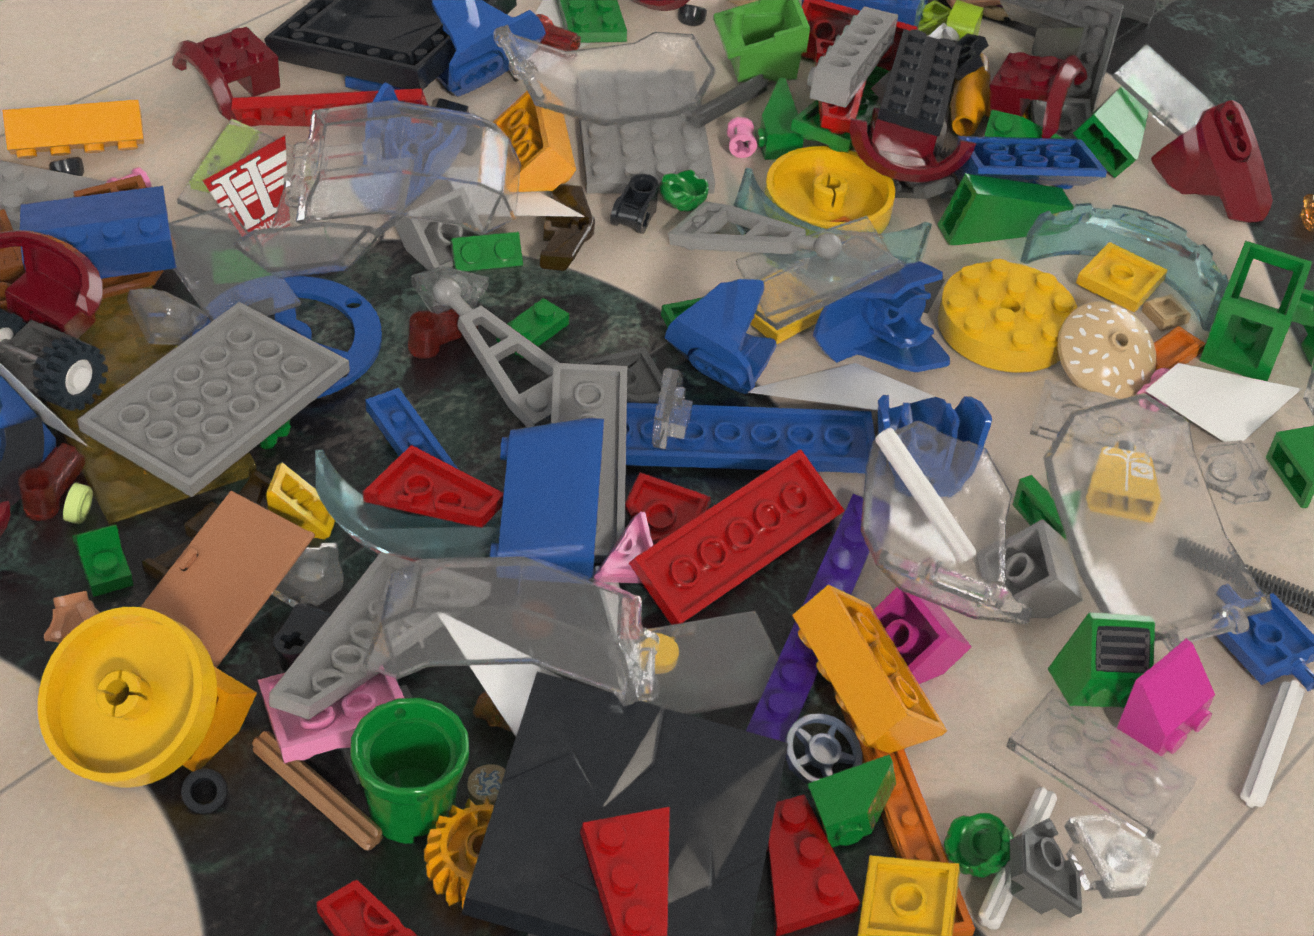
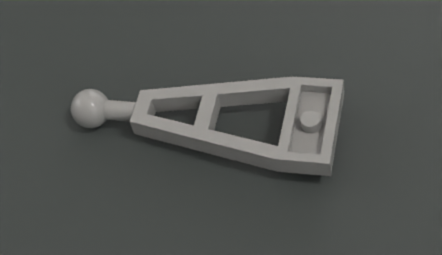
(700, 226)
(531, 406)

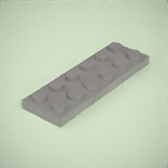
(599, 392)

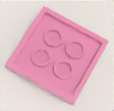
(333, 726)

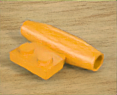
(972, 100)

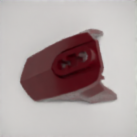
(1221, 161)

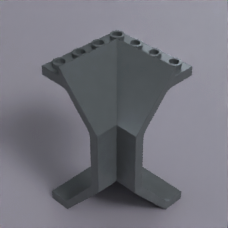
(1078, 29)

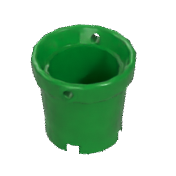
(409, 764)

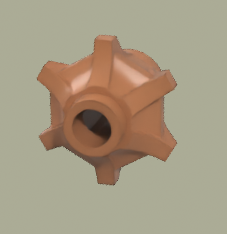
(68, 614)

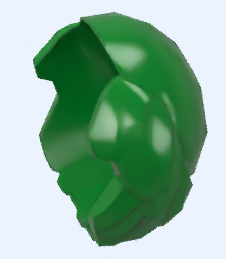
(683, 190)
(978, 844)

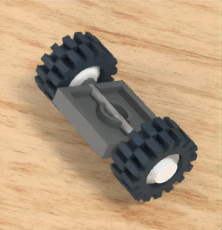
(51, 362)

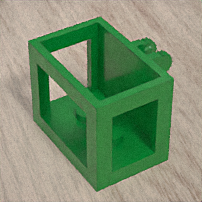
(1249, 333)

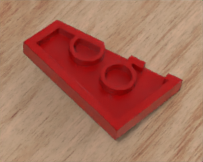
(434, 489)
(631, 870)
(804, 871)

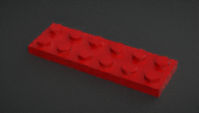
(736, 538)

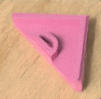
(631, 543)

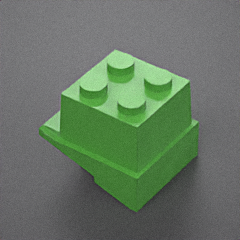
(764, 38)

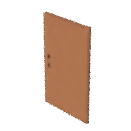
(237, 568)

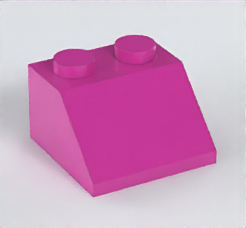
(921, 634)
(1169, 701)

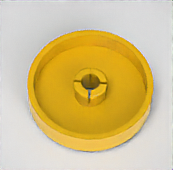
(827, 185)
(1004, 315)
(146, 734)

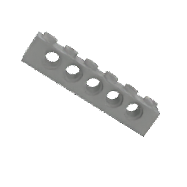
(852, 57)

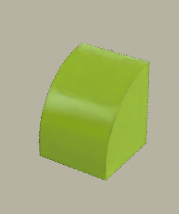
(965, 18)

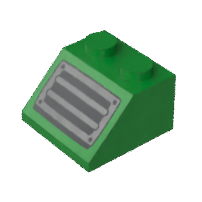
(1104, 659)

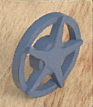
(822, 749)

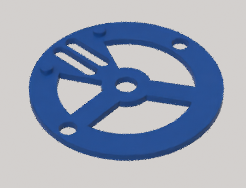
(363, 319)

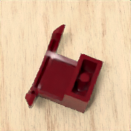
(231, 58)
(1035, 78)
(904, 151)
(58, 285)

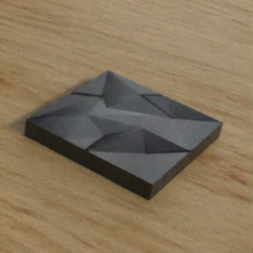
(370, 39)
(595, 760)

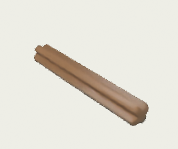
(319, 793)

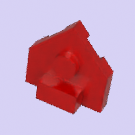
(665, 505)

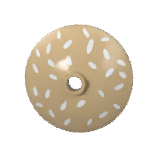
(1096, 360)

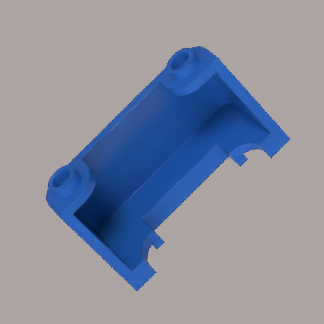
(552, 493)

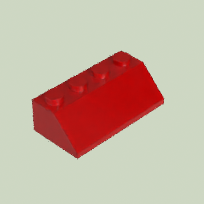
(828, 21)

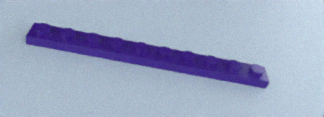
(796, 665)

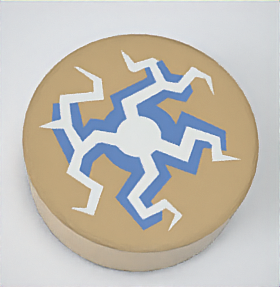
(485, 782)

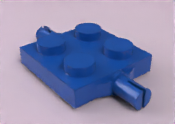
(1274, 646)

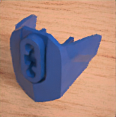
(716, 337)

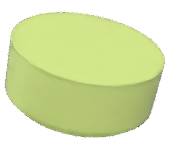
(77, 503)

